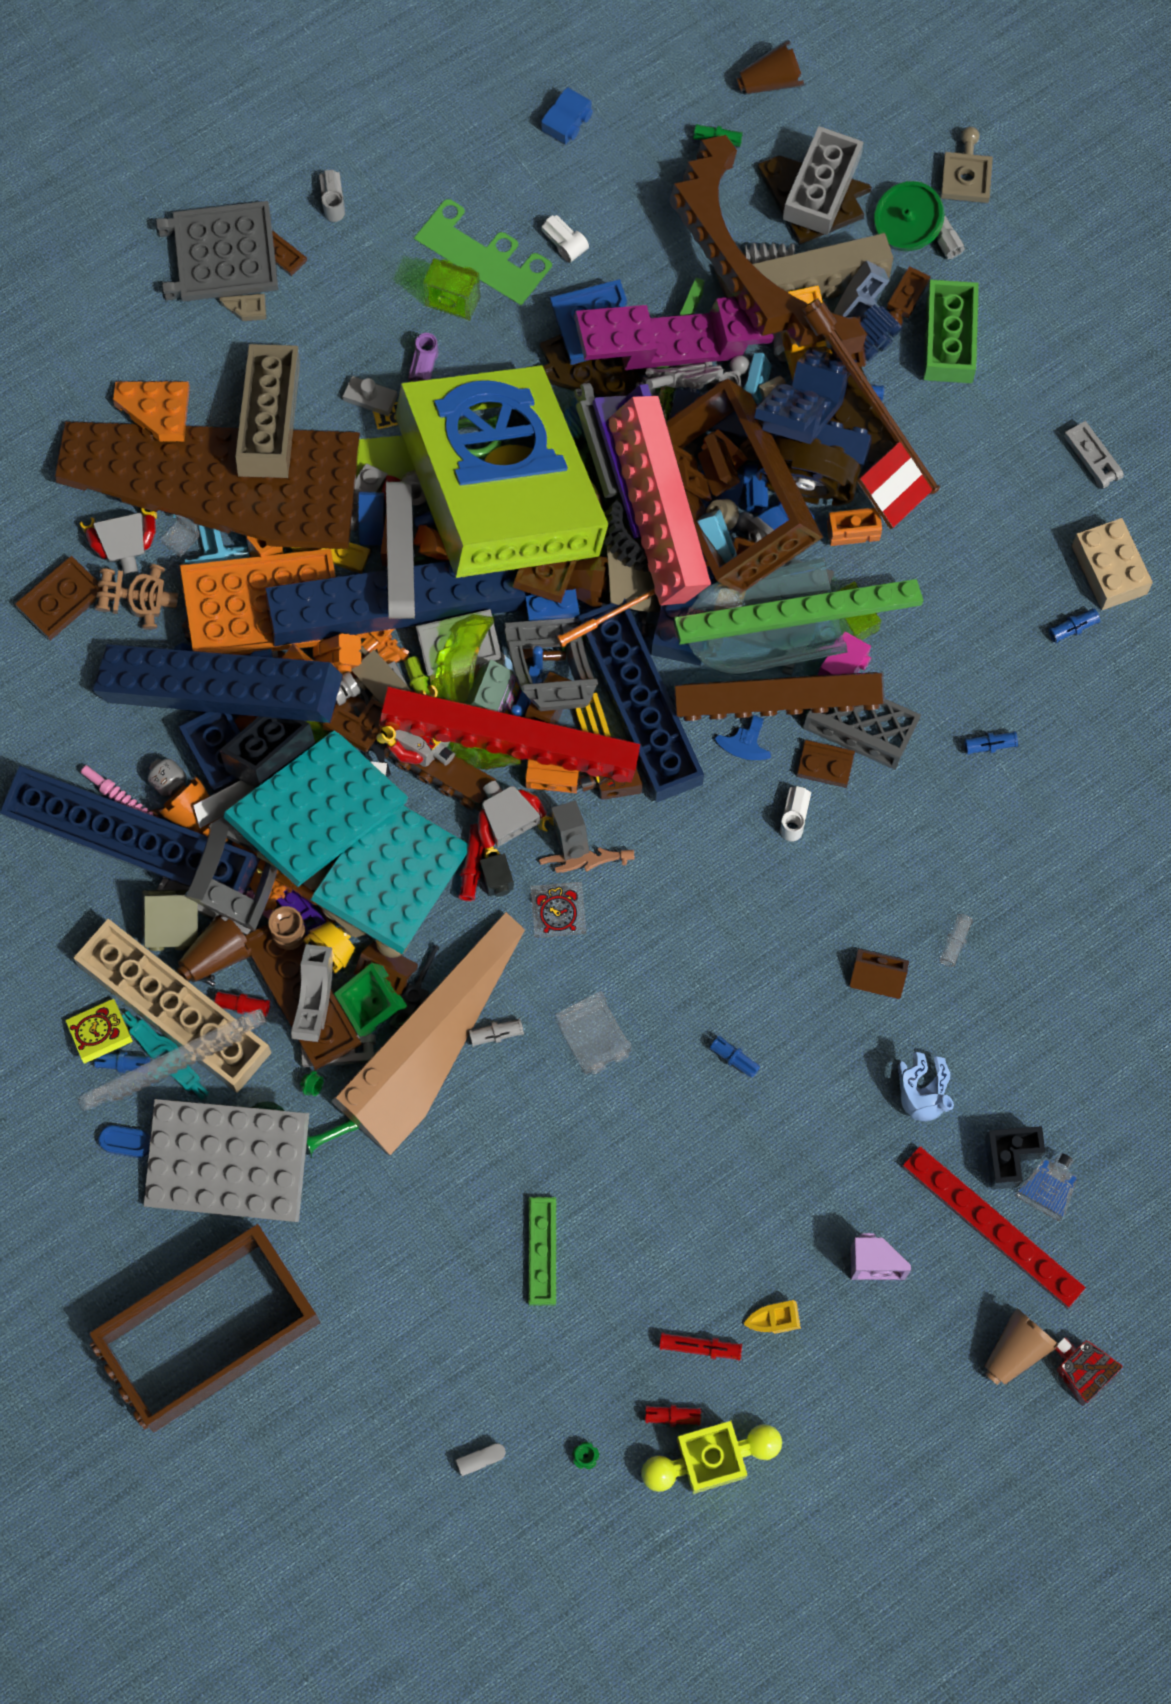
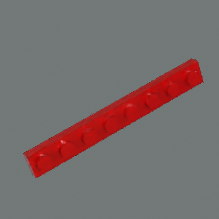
(994, 1227)

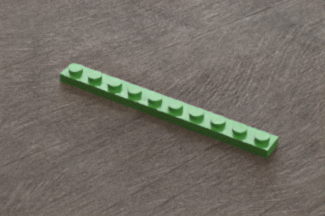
(797, 611)

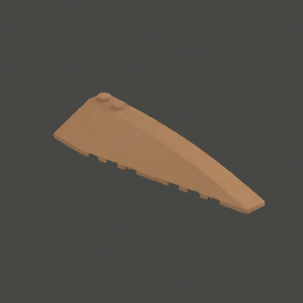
(407, 1072)

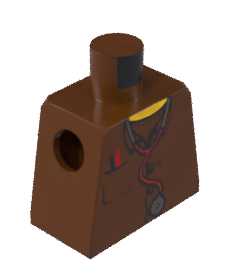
(610, 788)

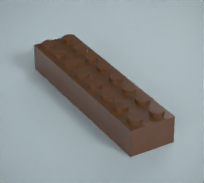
(778, 694)

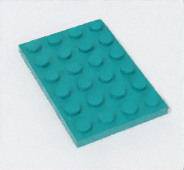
(315, 807)
(392, 877)

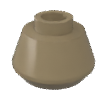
(729, 511)

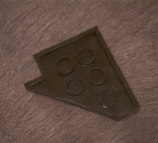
(605, 374)

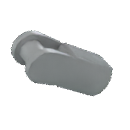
(480, 1459)

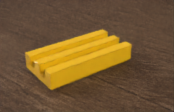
(595, 700)

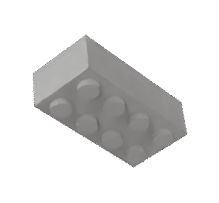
(823, 180)

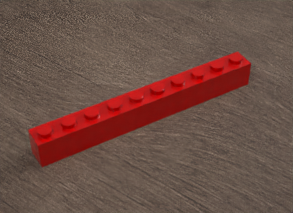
(510, 735)

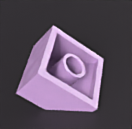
(876, 1260)

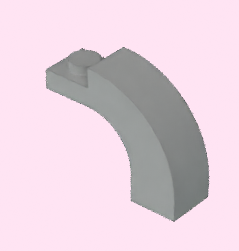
(314, 993)

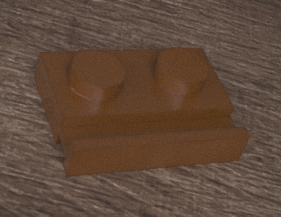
(826, 763)

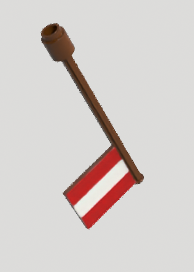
(899, 476)

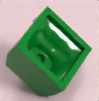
(369, 999)

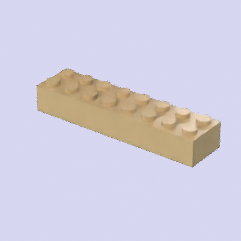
(167, 1001)

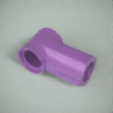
(424, 360)

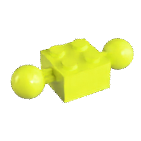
(711, 1457)

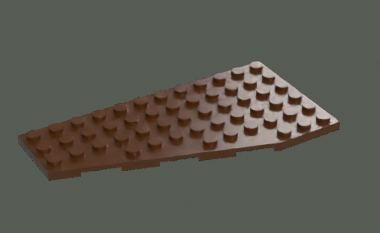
(203, 484)

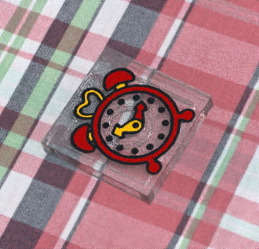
(558, 909)

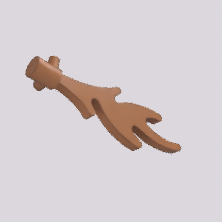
(590, 859)

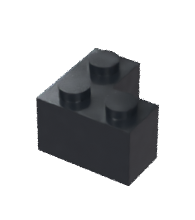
(1005, 1151)

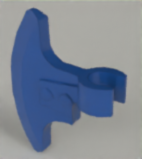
(745, 743)

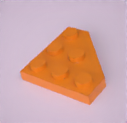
(156, 406)

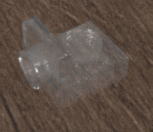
(181, 535)

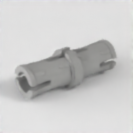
(496, 1032)

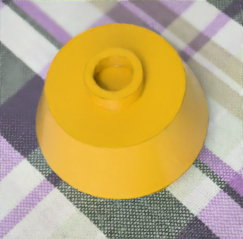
(330, 936)

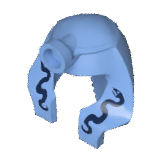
(929, 1101)

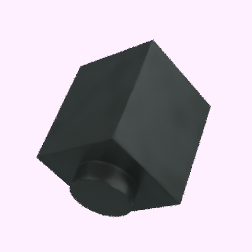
(497, 875)

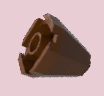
(591, 581)

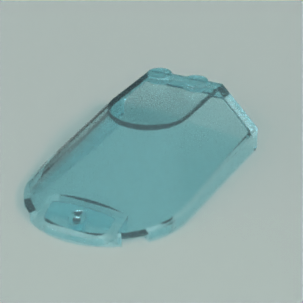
(776, 646)

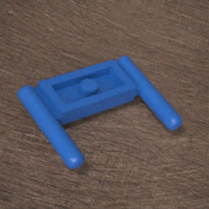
(534, 672)

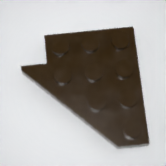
(780, 176)
(859, 413)

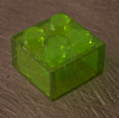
(452, 288)

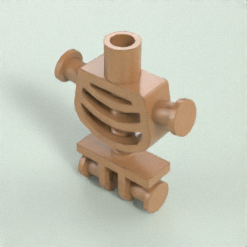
(161, 598)

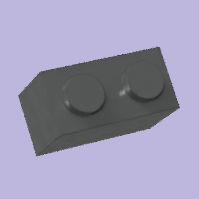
(570, 830)

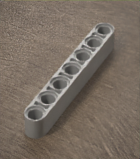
(400, 550)

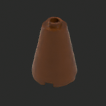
(772, 71)
(214, 950)

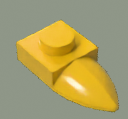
(775, 1318)

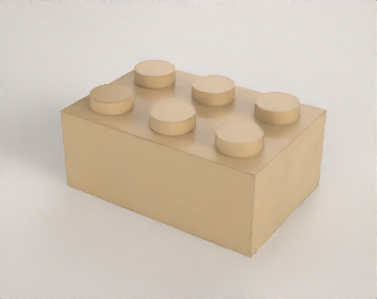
(1112, 564)

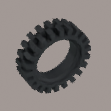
(621, 540)

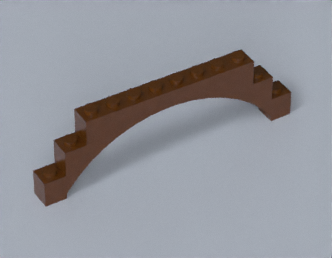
(763, 301)

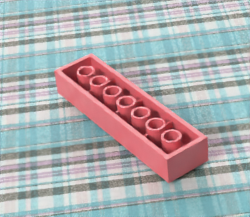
(659, 500)

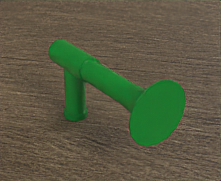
(317, 1140)

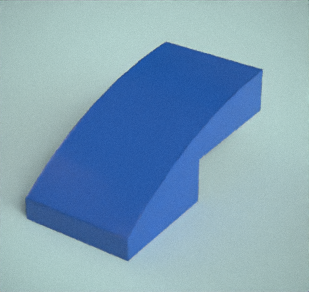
(371, 518)

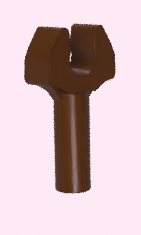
(547, 655)

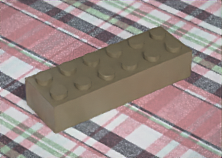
(828, 266)
(268, 411)

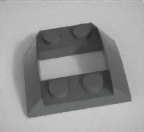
(554, 694)
(220, 897)

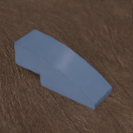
(862, 291)

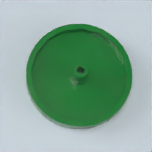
(910, 215)

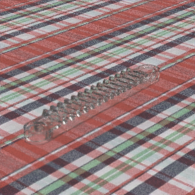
(172, 1061)

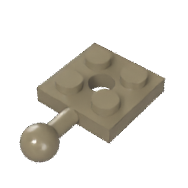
(975, 165)

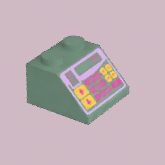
(494, 688)

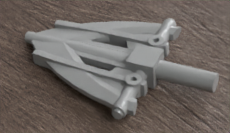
(689, 376)

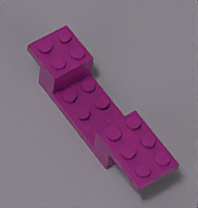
(667, 340)

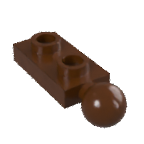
(908, 293)

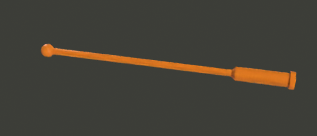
(592, 624)

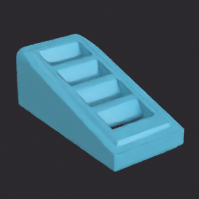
(717, 532)

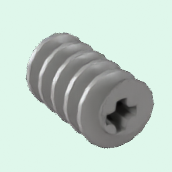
(761, 255)

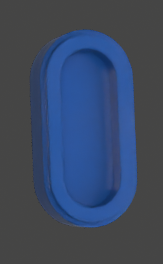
(125, 1141)

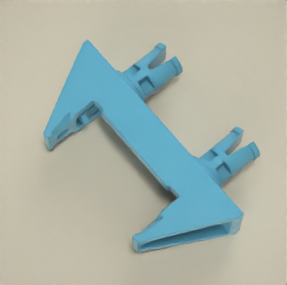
(214, 548)

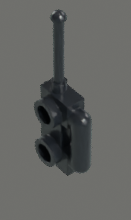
(414, 994)

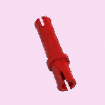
(470, 873)
(733, 1349)

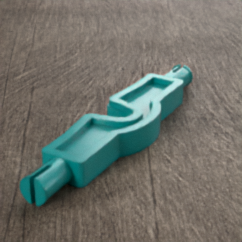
(155, 1045)

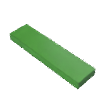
(542, 1251)

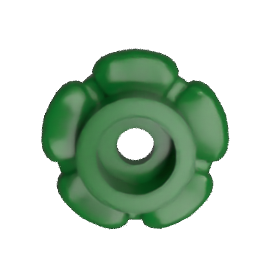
(312, 1084)
(580, 1461)

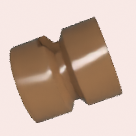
(286, 922)

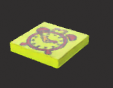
(99, 1031)

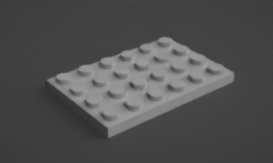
(226, 1160)

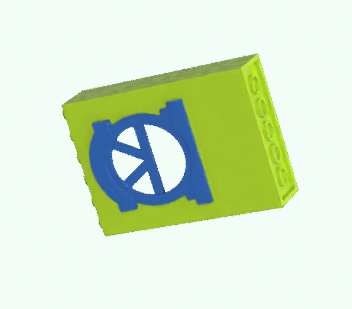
(500, 513)

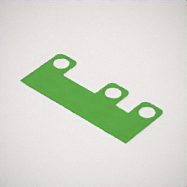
(490, 262)

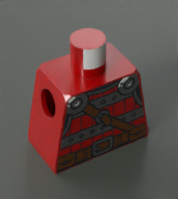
(1085, 1369)

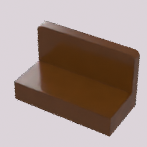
(718, 465)
(398, 968)
(879, 974)

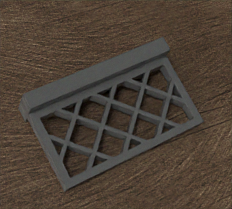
(859, 740)

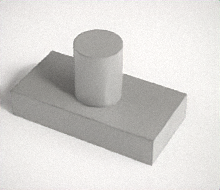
(370, 395)

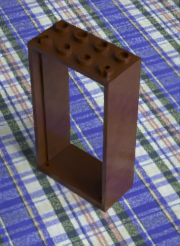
(783, 542)
(174, 1290)

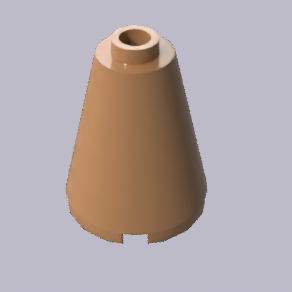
(1018, 1348)

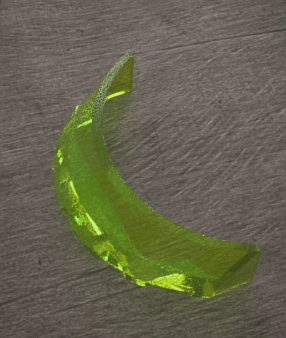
(456, 677)

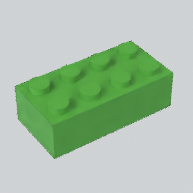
(951, 331)

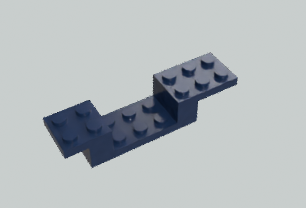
(810, 402)

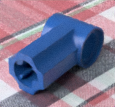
(755, 489)

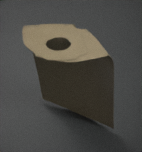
(629, 583)

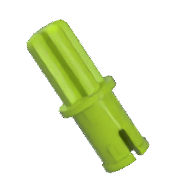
(416, 675)

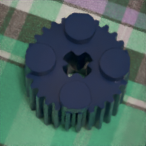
(879, 328)

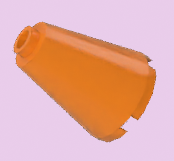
(181, 808)

